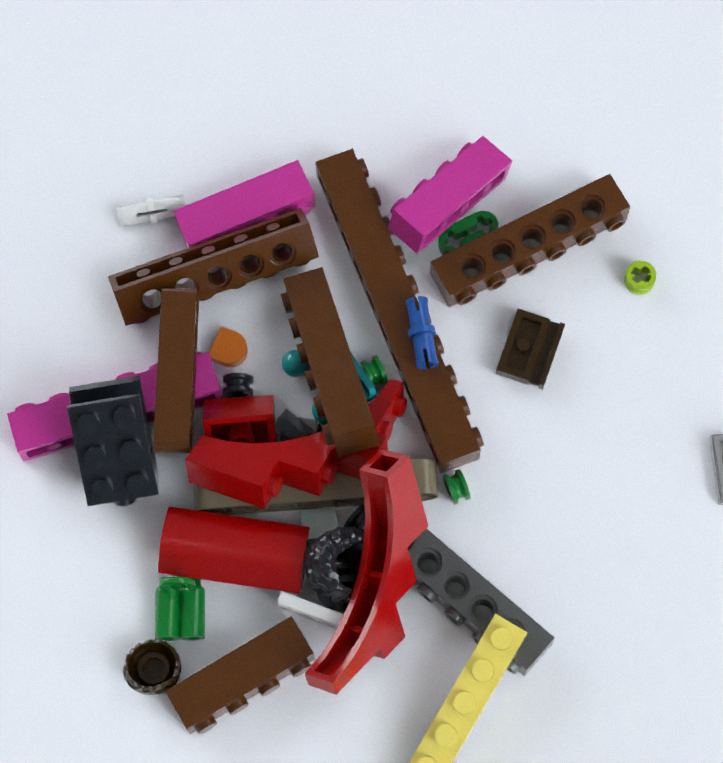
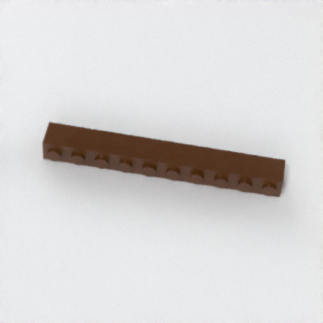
(387, 289)

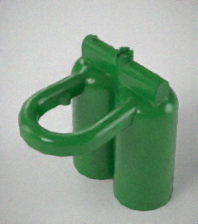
(179, 609)

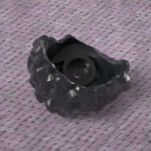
(335, 565)

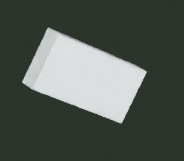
(309, 610)

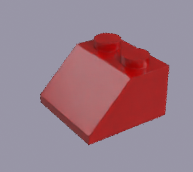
(241, 419)

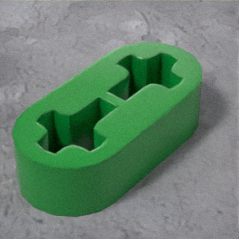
(464, 228)

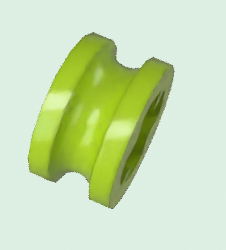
(642, 287)

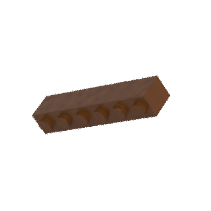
(330, 362)

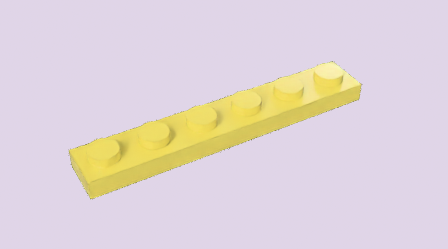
(470, 693)

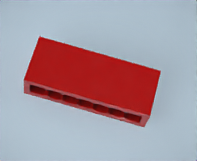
(233, 549)

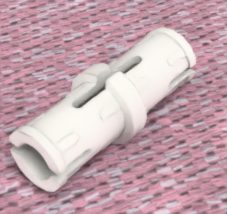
(151, 210)

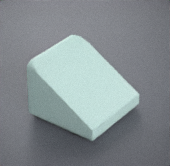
(319, 520)

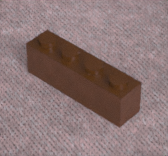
(240, 676)

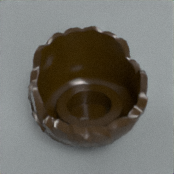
(152, 667)

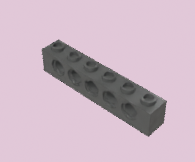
(477, 592)

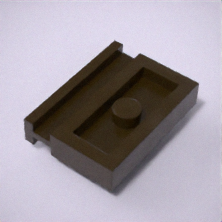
(530, 348)

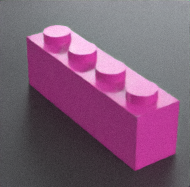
(448, 194)
(246, 204)

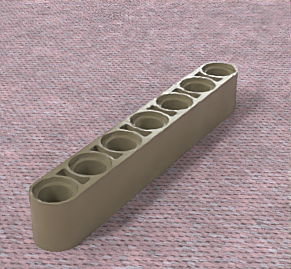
(341, 493)

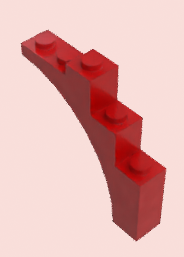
(259, 469)
(385, 573)

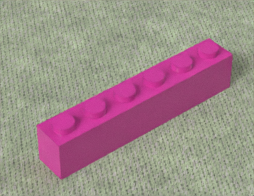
(47, 427)

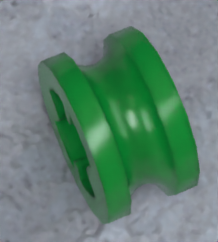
(374, 371)
(456, 487)

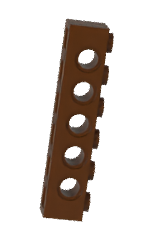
(600, 196)
(225, 251)

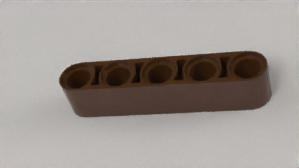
(176, 370)

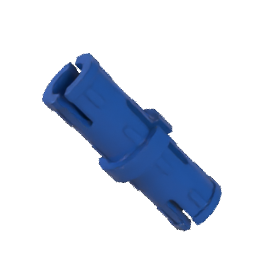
(421, 332)

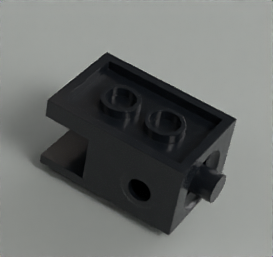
(113, 441)

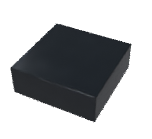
(292, 426)

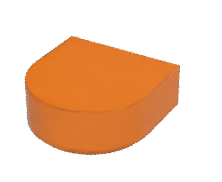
(228, 348)

